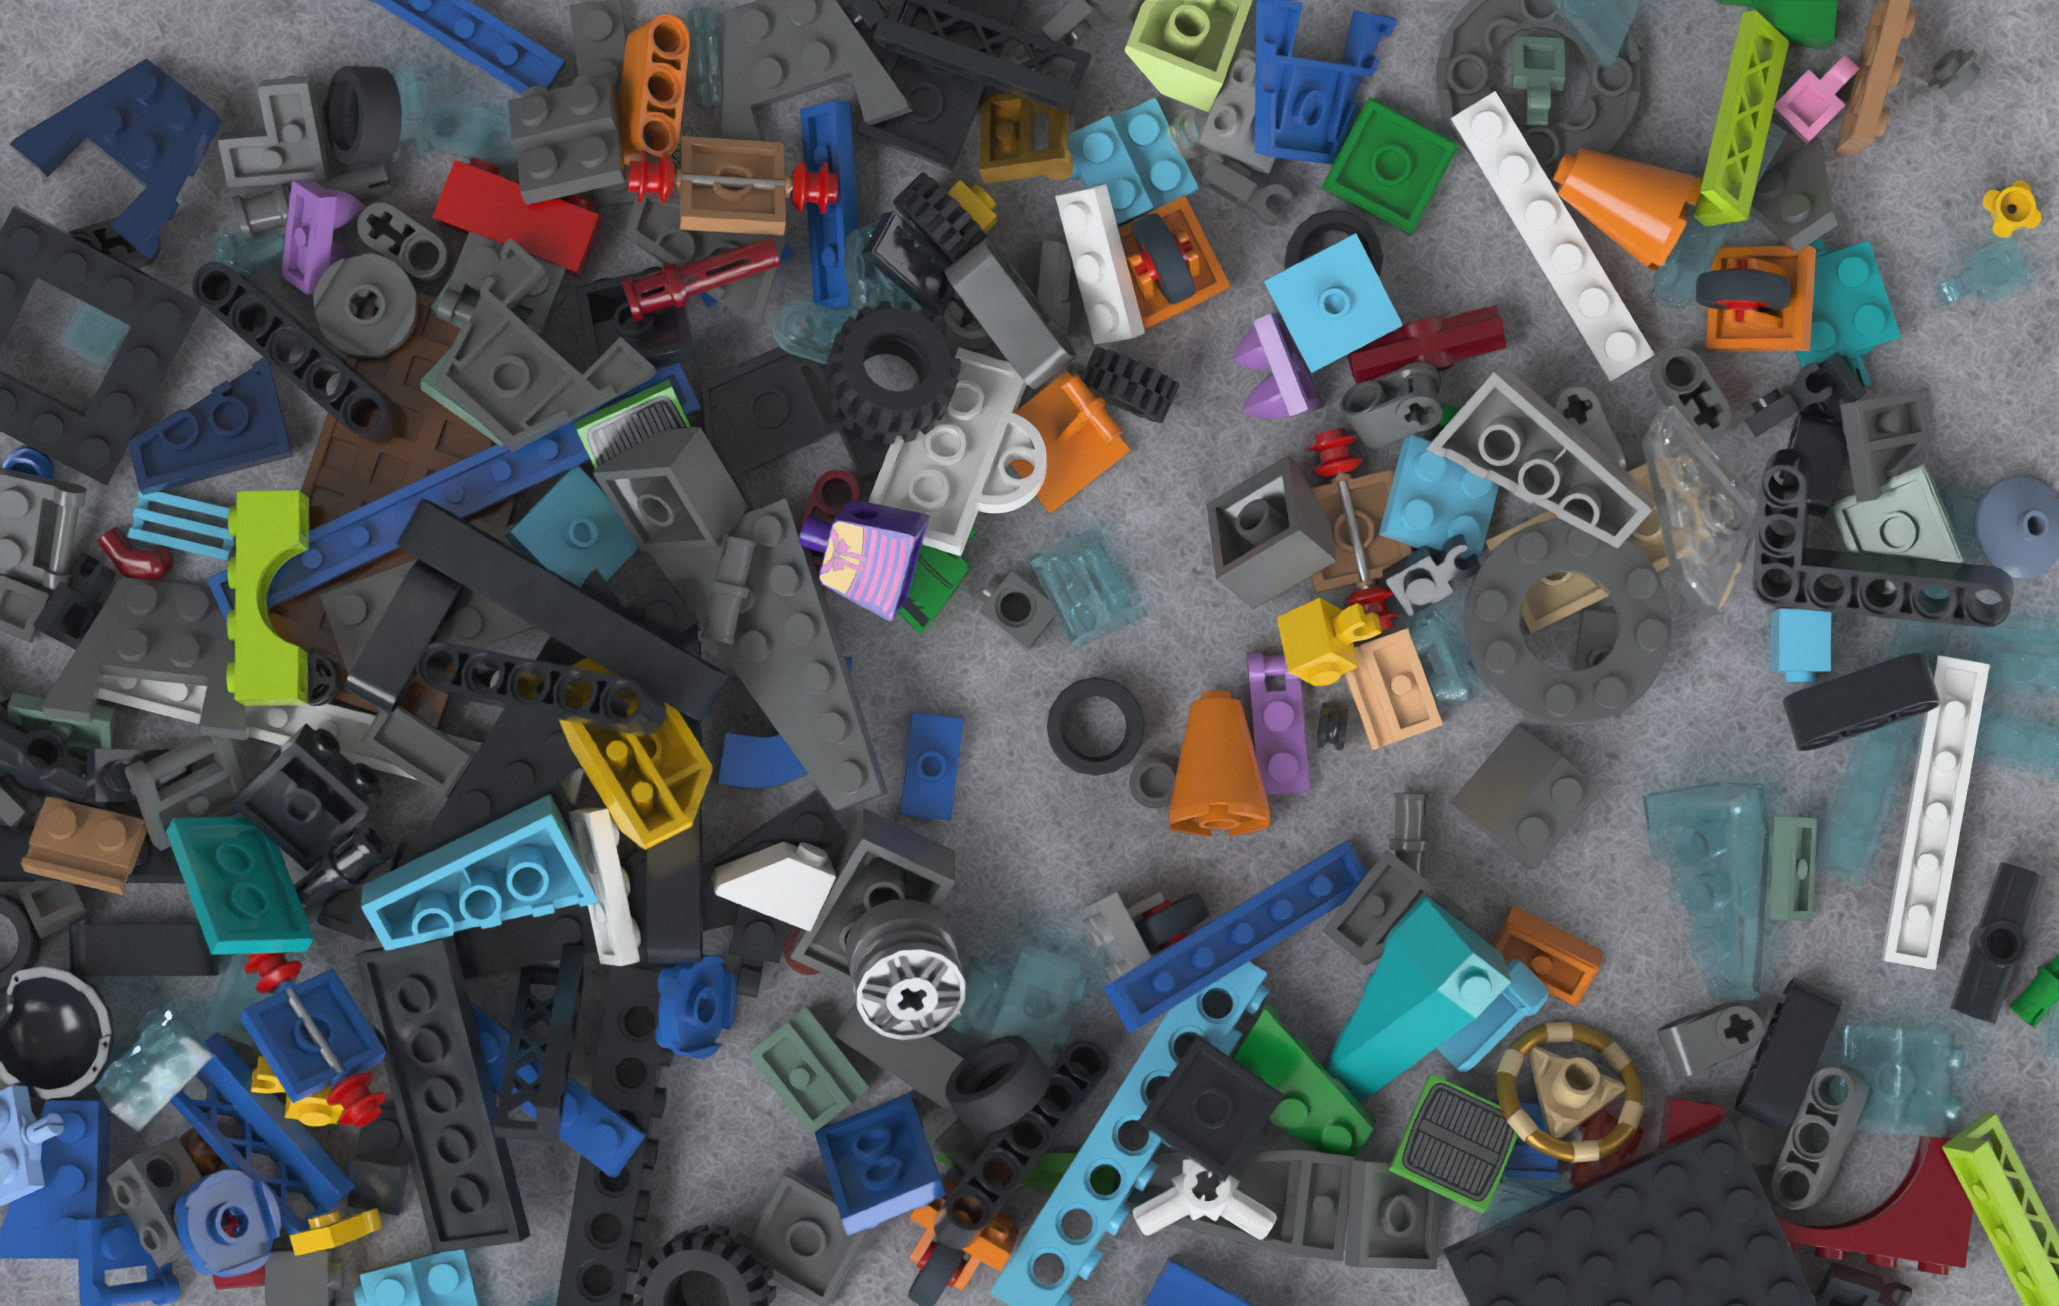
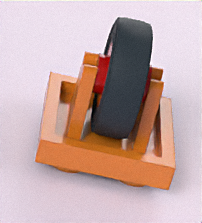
(1170, 262)
(1758, 299)
(946, 1266)

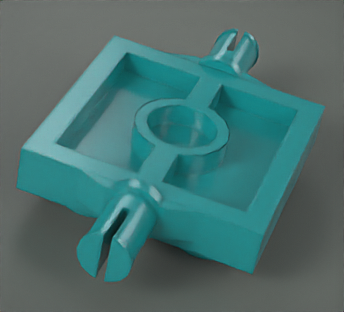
(1848, 308)

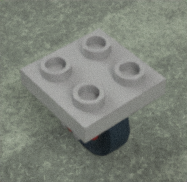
(1127, 942)

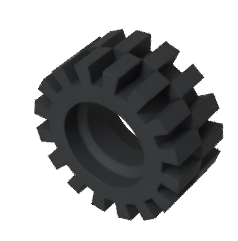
(939, 217)
(1129, 384)

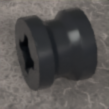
(330, 677)

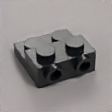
(606, 316)
(308, 795)

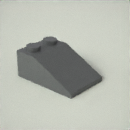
(872, 867)

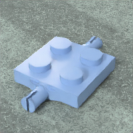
(21, 1144)

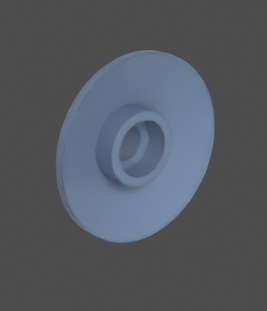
(2003, 527)

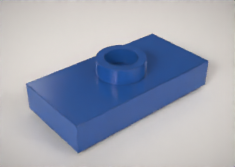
(931, 766)

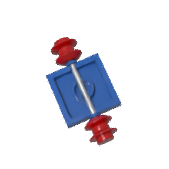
(314, 1036)

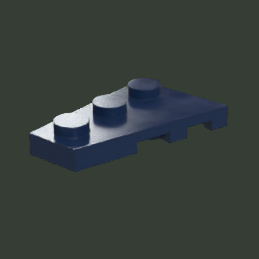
(218, 435)

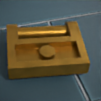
(1009, 141)

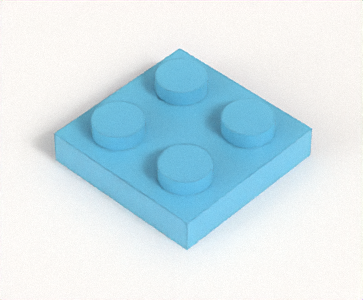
(1436, 500)

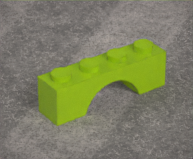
(268, 533)

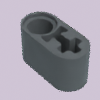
(403, 226)
(1699, 376)

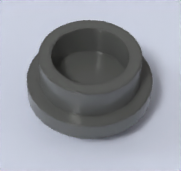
(1153, 782)

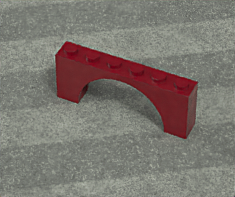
(1920, 1221)

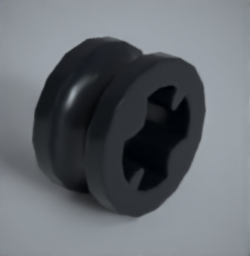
(1332, 726)

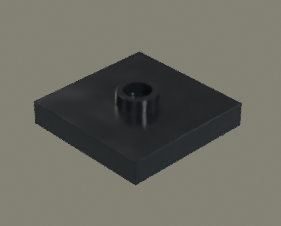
(1211, 1108)

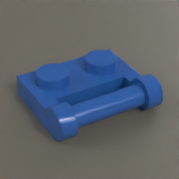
(114, 1244)

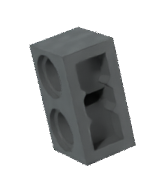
(153, 1205)

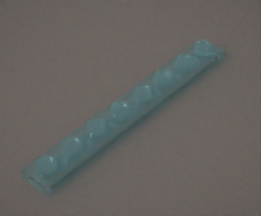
(1881, 753)

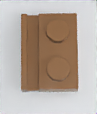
(84, 845)

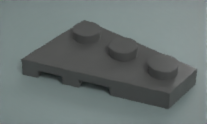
(658, 232)

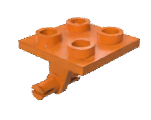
(1077, 437)

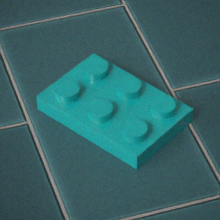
(239, 886)

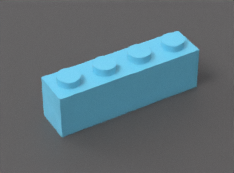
(486, 877)

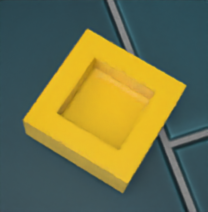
(977, 204)

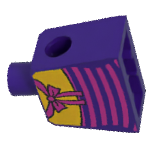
(869, 553)

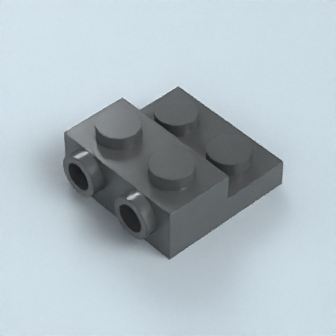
(567, 139)

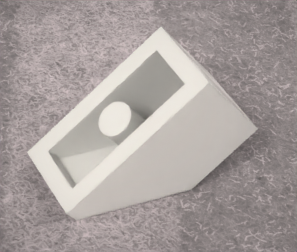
(779, 882)

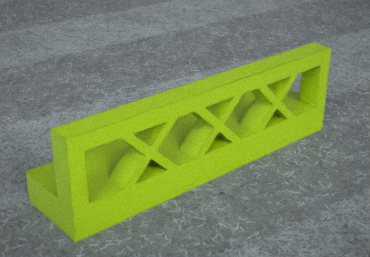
(1742, 122)
(2003, 1211)

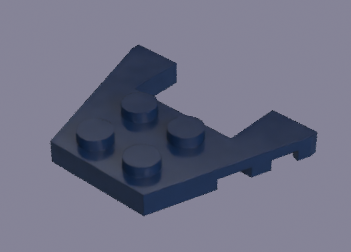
(144, 127)

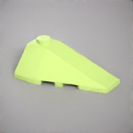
(1187, 46)

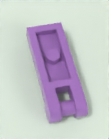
(1278, 726)

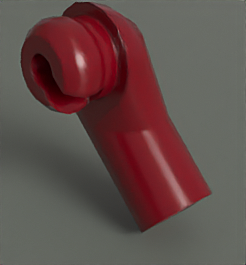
(135, 562)

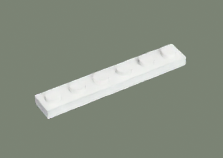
(1552, 236)
(1935, 814)

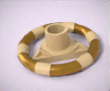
(1569, 1091)

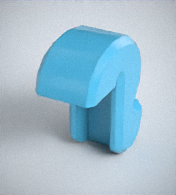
(1519, 999)

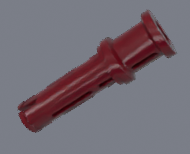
(761, 255)

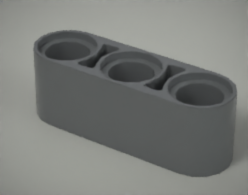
(1010, 313)
(918, 1062)
(1799, 1151)

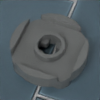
(358, 277)

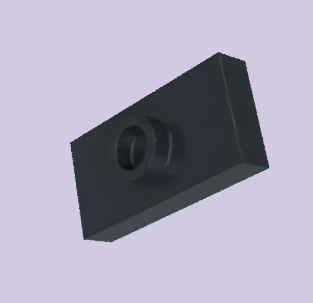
(910, 262)

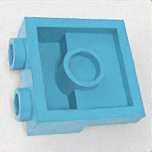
(1133, 160)
(422, 1281)

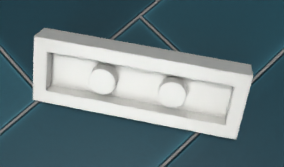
(1100, 264)
(612, 924)

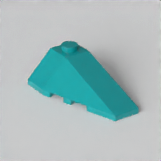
(1422, 993)

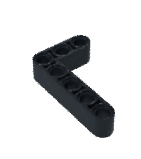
(1860, 569)

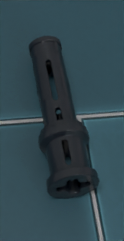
(344, 865)

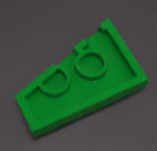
(1314, 1103)

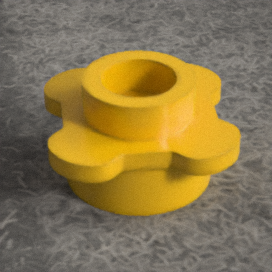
(2018, 195)

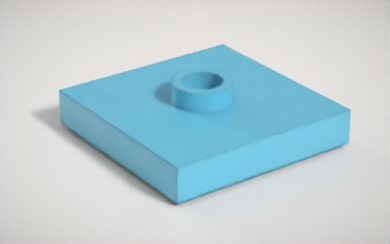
(1333, 302)
(574, 530)

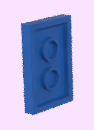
(879, 1164)

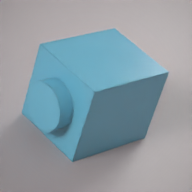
(1800, 644)

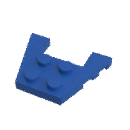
(1303, 101)

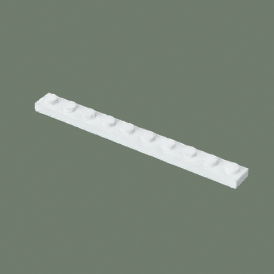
(277, 722)

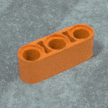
(666, 74)

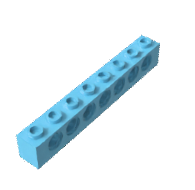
(1074, 1192)

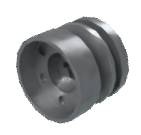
(905, 969)

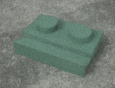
(809, 1070)

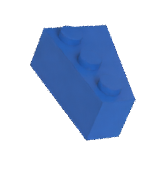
(74, 1180)

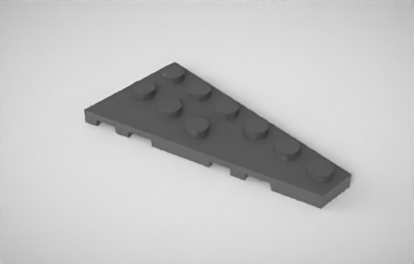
(789, 652)

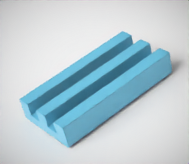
(142, 514)

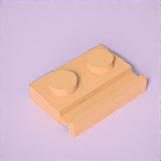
(1391, 690)

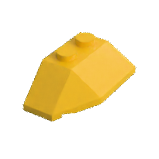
(644, 780)

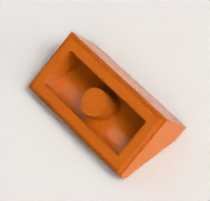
(1550, 953)

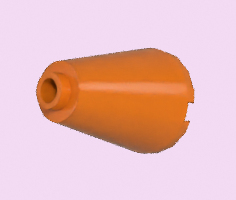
(1629, 201)
(1218, 772)

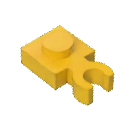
(332, 1230)

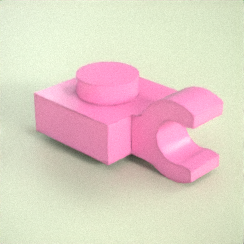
(1813, 101)

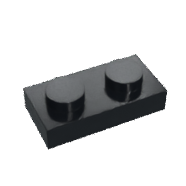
(108, 778)

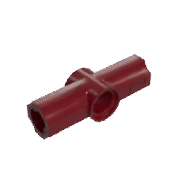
(1431, 342)

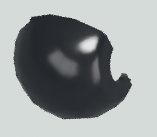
(54, 1032)

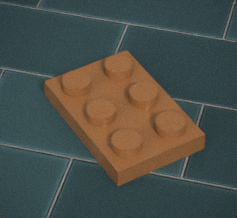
(1879, 70)

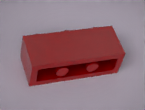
(494, 208)

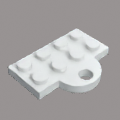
(965, 456)

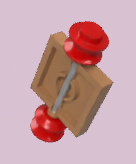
(732, 185)
(1355, 515)

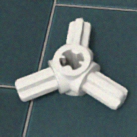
(1181, 1201)

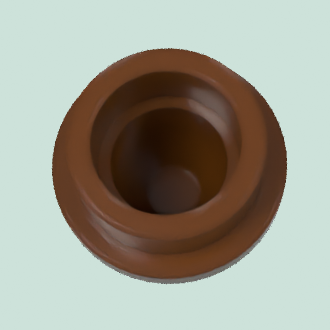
(201, 1153)

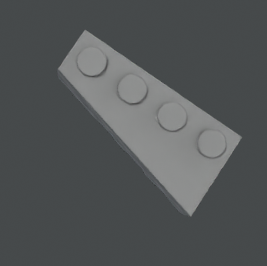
(1543, 459)

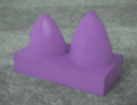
(309, 232)
(1290, 387)

